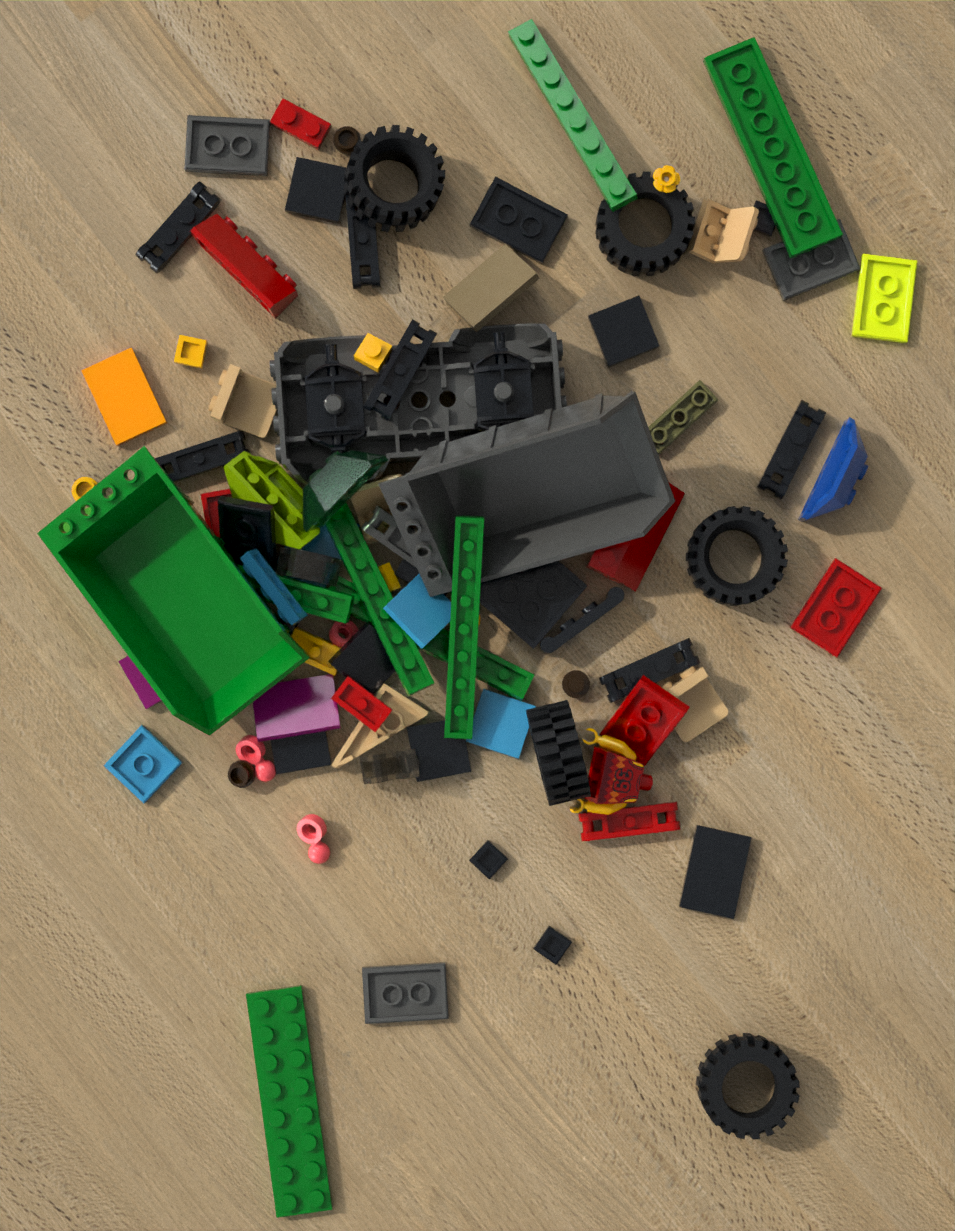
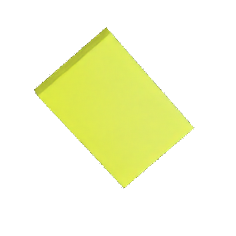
(884, 298)

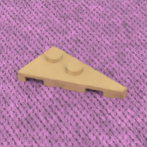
(363, 738)

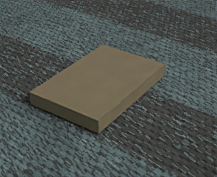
(491, 287)

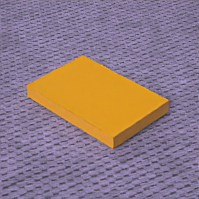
(124, 396)

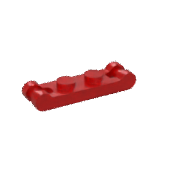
(630, 821)

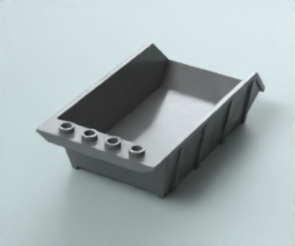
(541, 484)

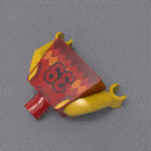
(613, 777)

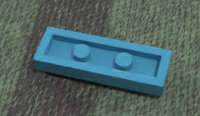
(273, 587)

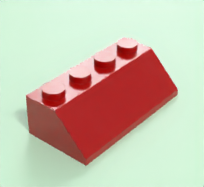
(244, 264)
(629, 560)

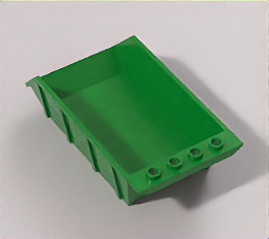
(172, 595)

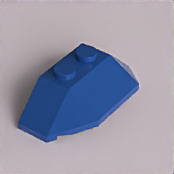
(838, 474)

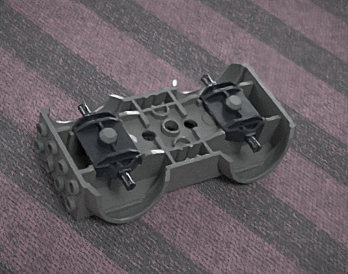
(493, 372)

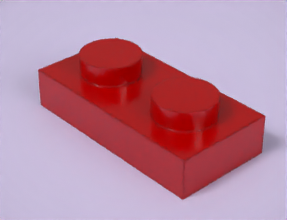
(300, 124)
(361, 704)

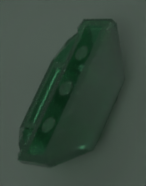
(336, 484)

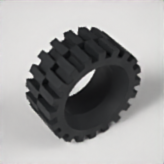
(400, 148)
(646, 258)
(761, 531)
(558, 752)
(728, 1055)

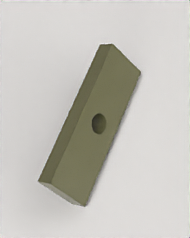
(690, 406)

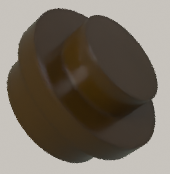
(346, 139)
(575, 684)
(241, 774)

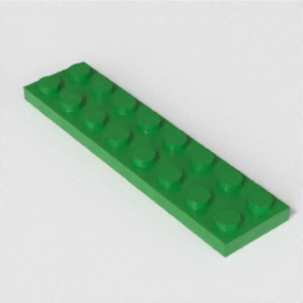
(772, 147)
(289, 1101)

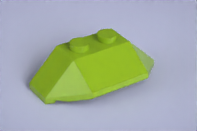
(268, 483)

